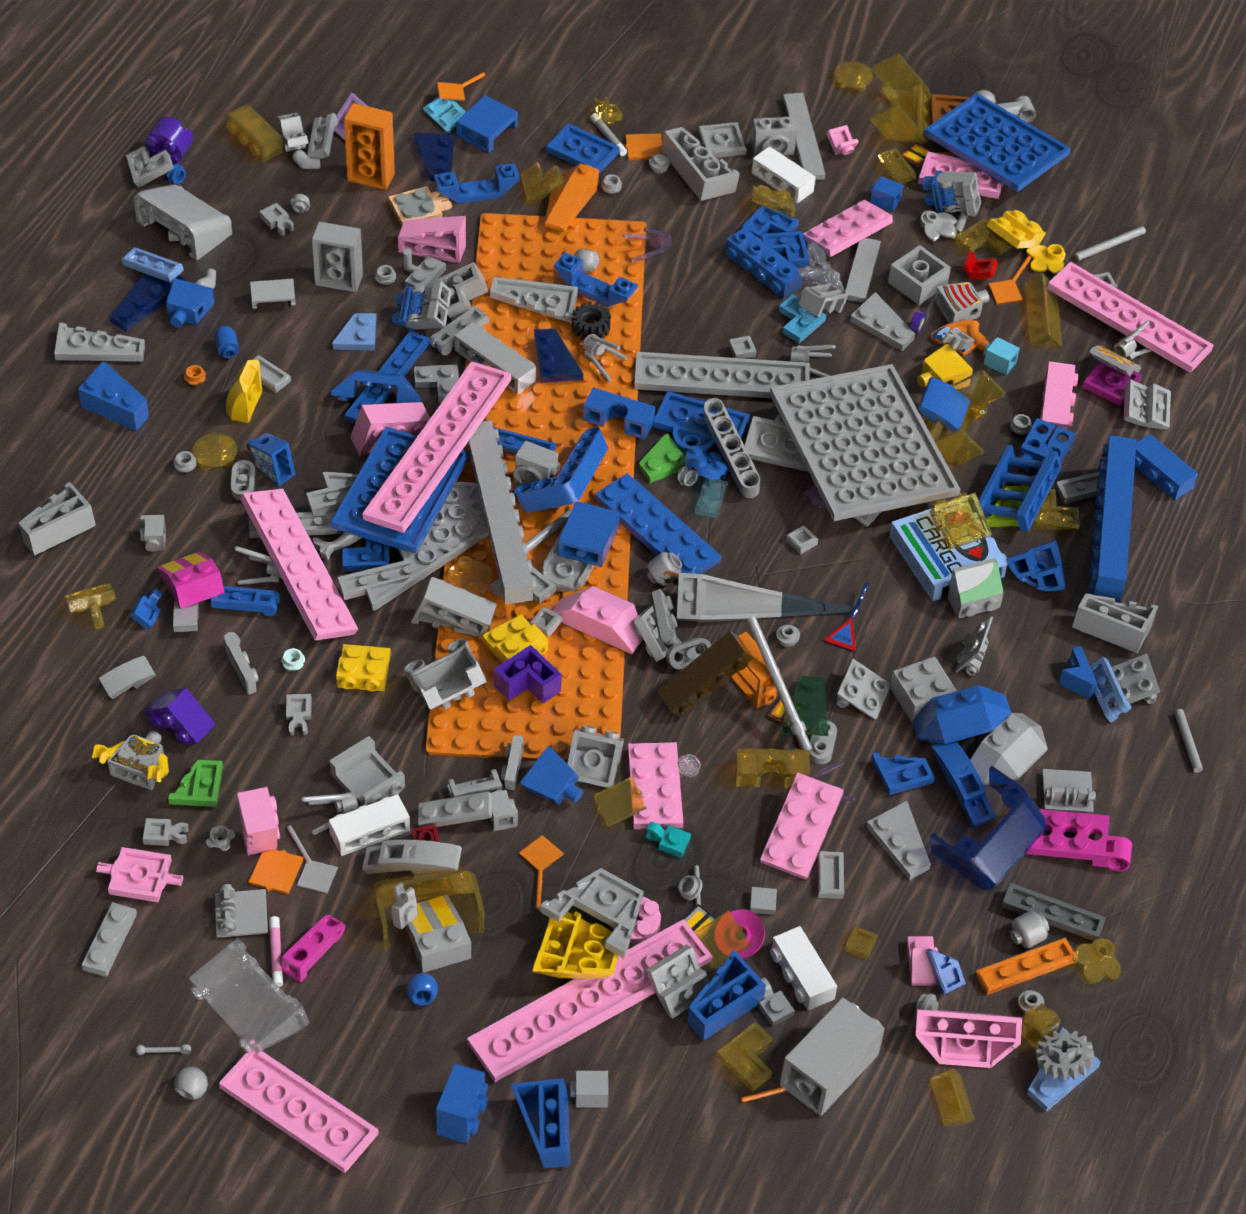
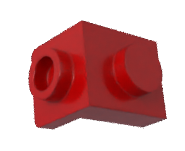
(979, 268)

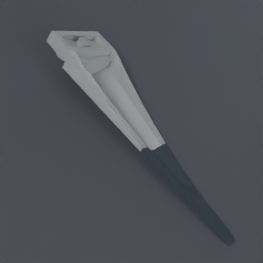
(717, 599)

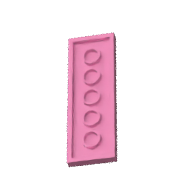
(299, 1109)

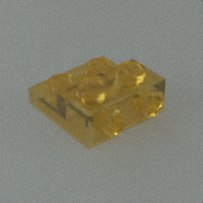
(960, 520)

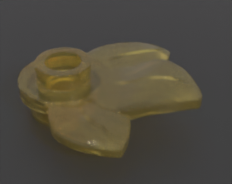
(1095, 963)

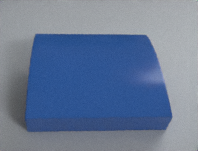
(944, 403)

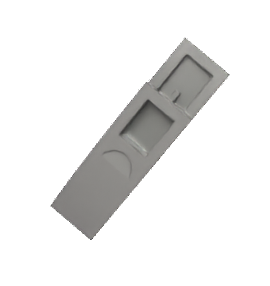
(412, 855)

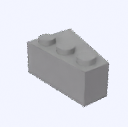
(57, 521)
(454, 608)
(1115, 622)

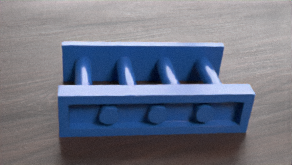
(1032, 499)

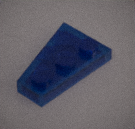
(436, 152)
(554, 358)

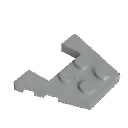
(605, 899)

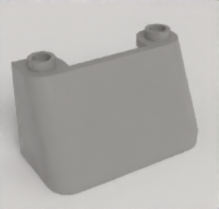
(184, 214)

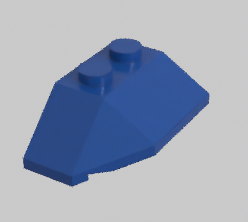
(961, 715)

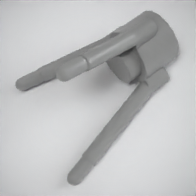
(1127, 345)
(596, 346)
(803, 353)
(261, 558)
(343, 803)

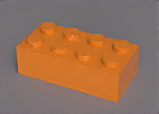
(369, 146)

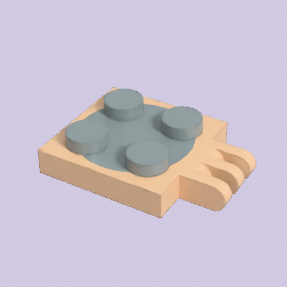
(419, 204)

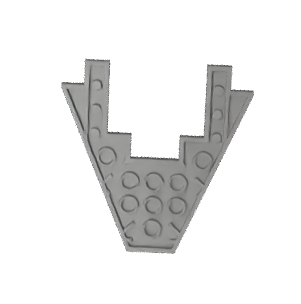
(452, 533)

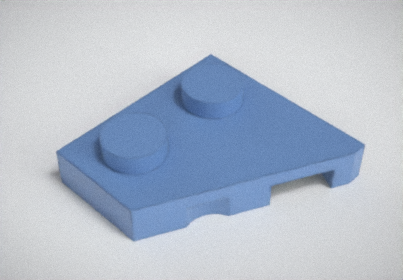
(357, 333)

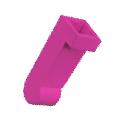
(311, 947)

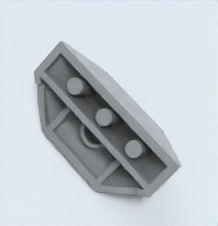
(1010, 748)

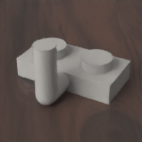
(425, 273)

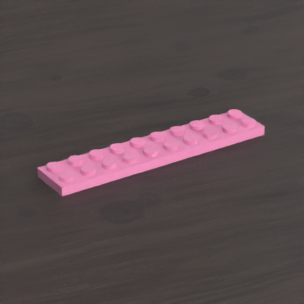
(436, 447)
(578, 1005)

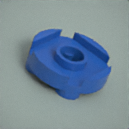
(708, 464)

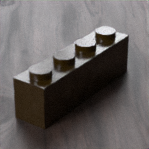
(705, 674)

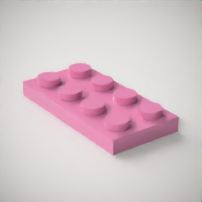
(987, 184)
(848, 227)
(657, 776)
(801, 826)

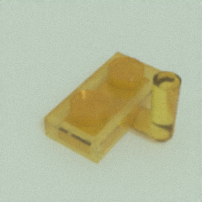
(91, 598)

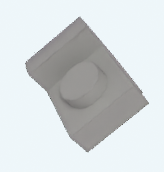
(292, 132)

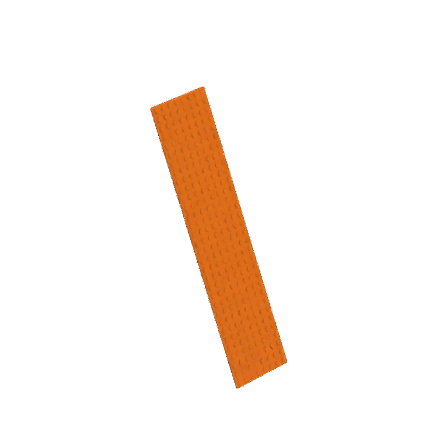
(553, 412)

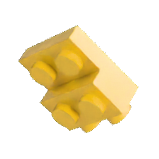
(1017, 229)
(514, 637)
(363, 667)

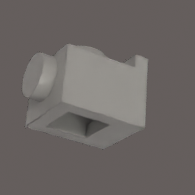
(153, 532)
(503, 811)

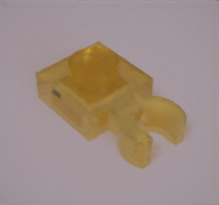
(606, 111)

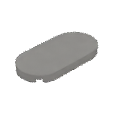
(565, 572)

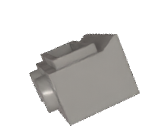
(827, 295)

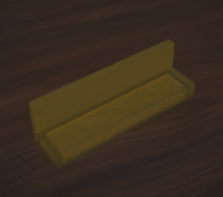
(1042, 312)

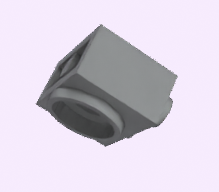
(774, 133)
(535, 464)

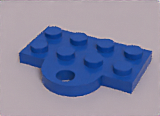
(686, 421)

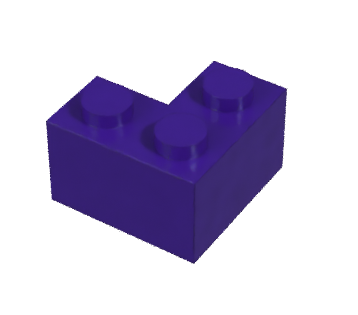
(527, 671)
(182, 714)

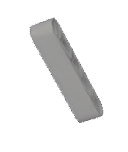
(731, 457)

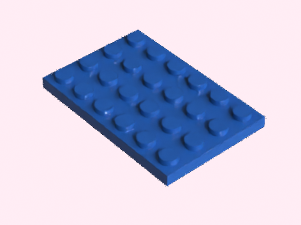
(997, 142)
(377, 468)

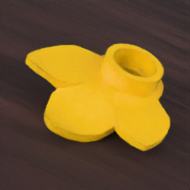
(1047, 258)

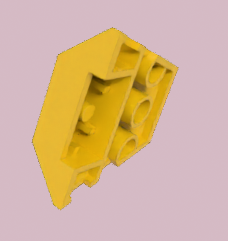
(575, 950)

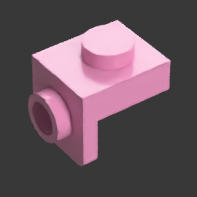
(841, 140)

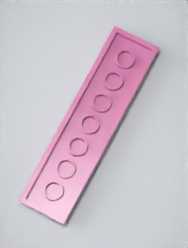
(1127, 314)
(299, 564)

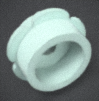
(293, 655)

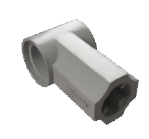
(1021, 108)

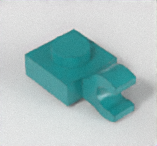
(671, 841)

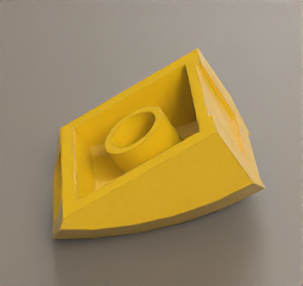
(245, 392)

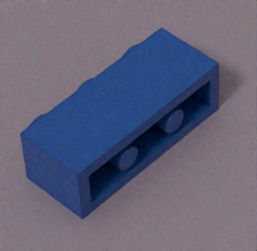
(1164, 467)

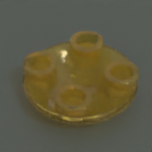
(853, 75)
(214, 450)
(470, 575)

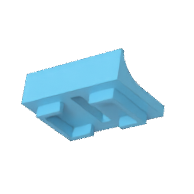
(439, 107)

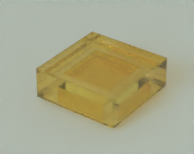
(861, 942)

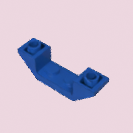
(481, 190)
(571, 271)
(348, 387)

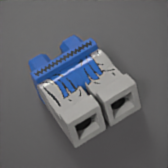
(953, 192)
(421, 306)

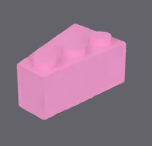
(374, 418)
(258, 820)

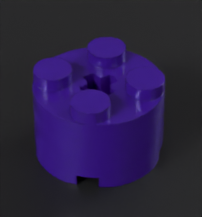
(169, 136)

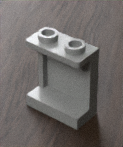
(366, 773)

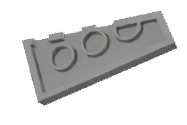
(543, 298)
(92, 346)

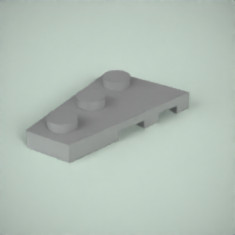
(883, 322)
(901, 840)

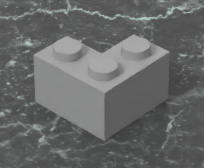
(465, 285)

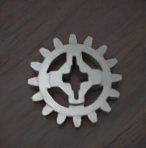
(1065, 1055)

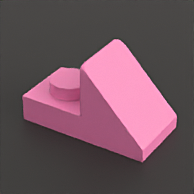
(919, 965)

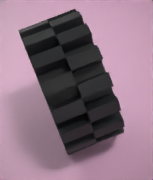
(591, 312)

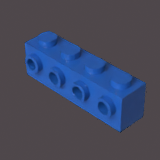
(763, 263)

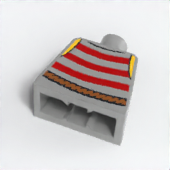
(960, 301)

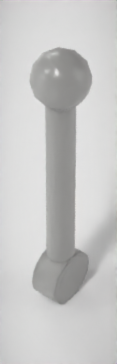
(184, 1049)

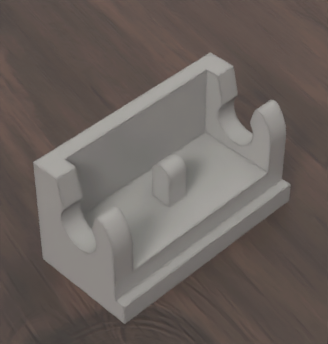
(272, 291)
(482, 785)

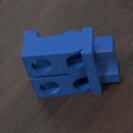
(1039, 444)

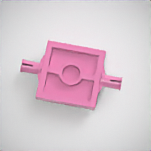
(139, 874)

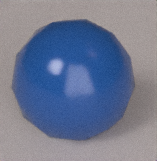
(421, 989)

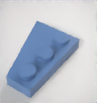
(1048, 1092)

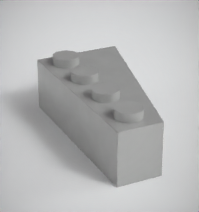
(697, 165)

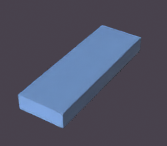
(152, 264)

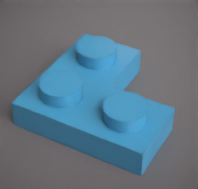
(802, 321)

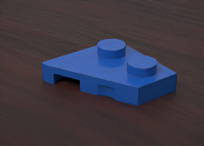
(902, 772)

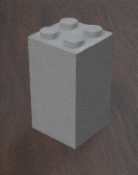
(832, 1056)

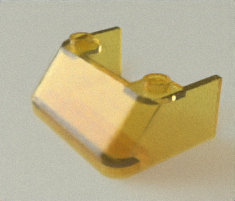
(909, 102)
(958, 446)
(426, 887)

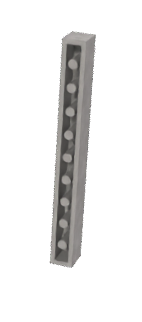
(500, 515)

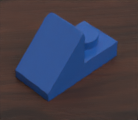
(1079, 674)

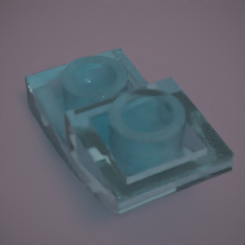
(711, 497)

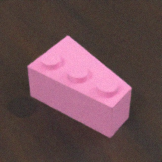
(434, 237)
(1058, 395)

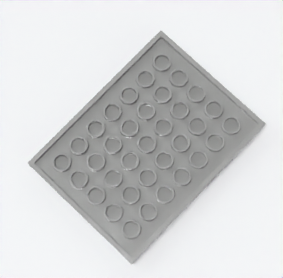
(864, 442)

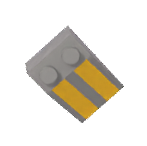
(438, 934)

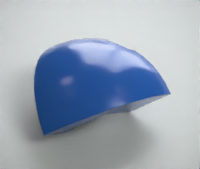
(1040, 567)

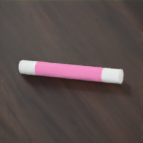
(275, 943)

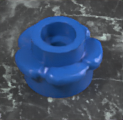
(177, 174)

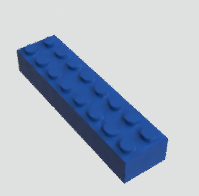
(1112, 518)

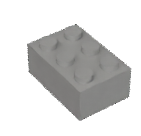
(337, 256)

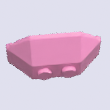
(601, 617)
(967, 1036)

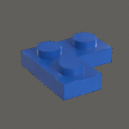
(767, 219)
(791, 244)
(365, 558)

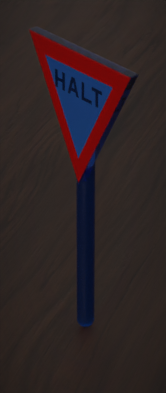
(844, 635)

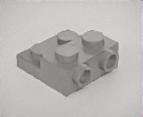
(595, 755)

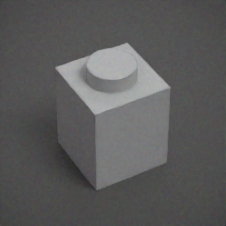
(590, 1089)

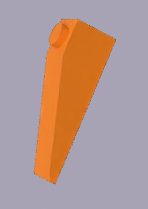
(572, 196)

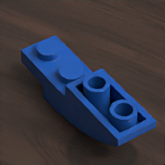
(965, 782)

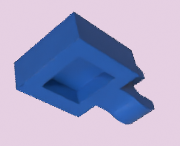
(145, 608)

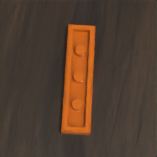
(1025, 966)

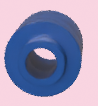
(226, 342)

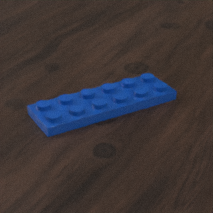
(656, 525)

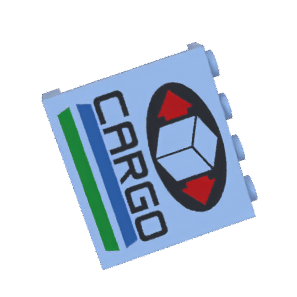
(929, 556)

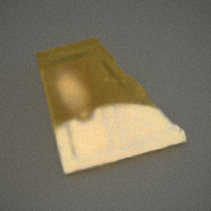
(773, 199)

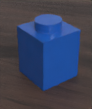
(886, 193)

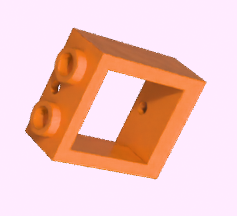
(755, 678)

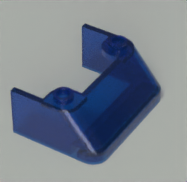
(1006, 844)

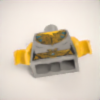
(136, 759)

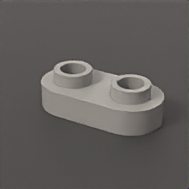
(242, 478)
(686, 651)
(823, 742)

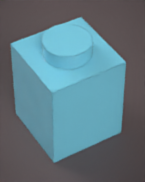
(1001, 356)

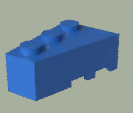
(113, 398)
(726, 997)
(547, 1119)

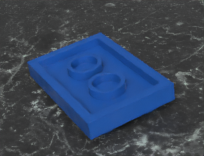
(582, 148)

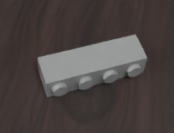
(483, 348)

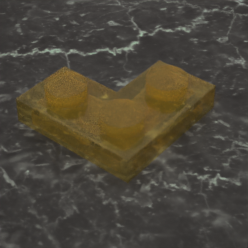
(538, 184)
(979, 235)
(1056, 517)
(742, 1053)

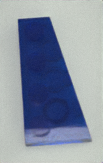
(141, 301)

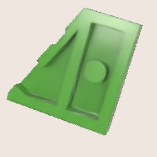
(662, 460)
(200, 785)

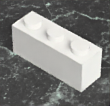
(783, 174)
(369, 825)
(803, 968)

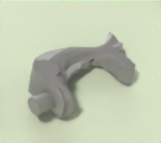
(327, 548)

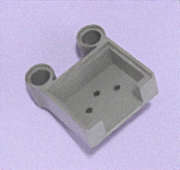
(447, 676)

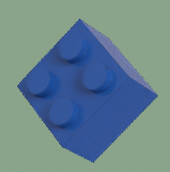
(461, 1104)

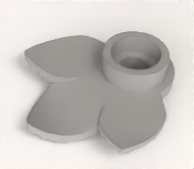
(938, 224)

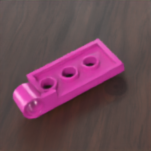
(1106, 852)

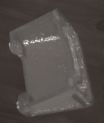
(248, 999)

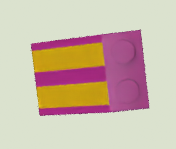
(192, 579)

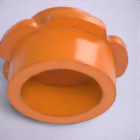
(195, 375)

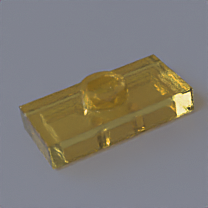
(896, 166)

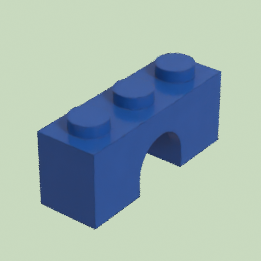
(606, 405)

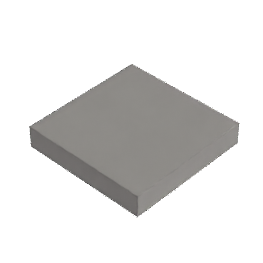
(722, 139)

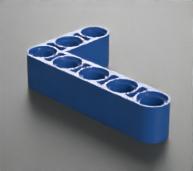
(572, 478)

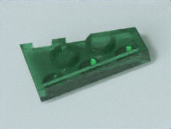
(810, 706)

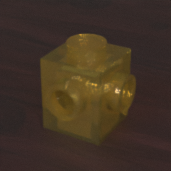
(1039, 1023)

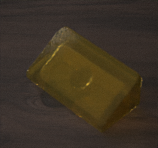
(952, 1098)

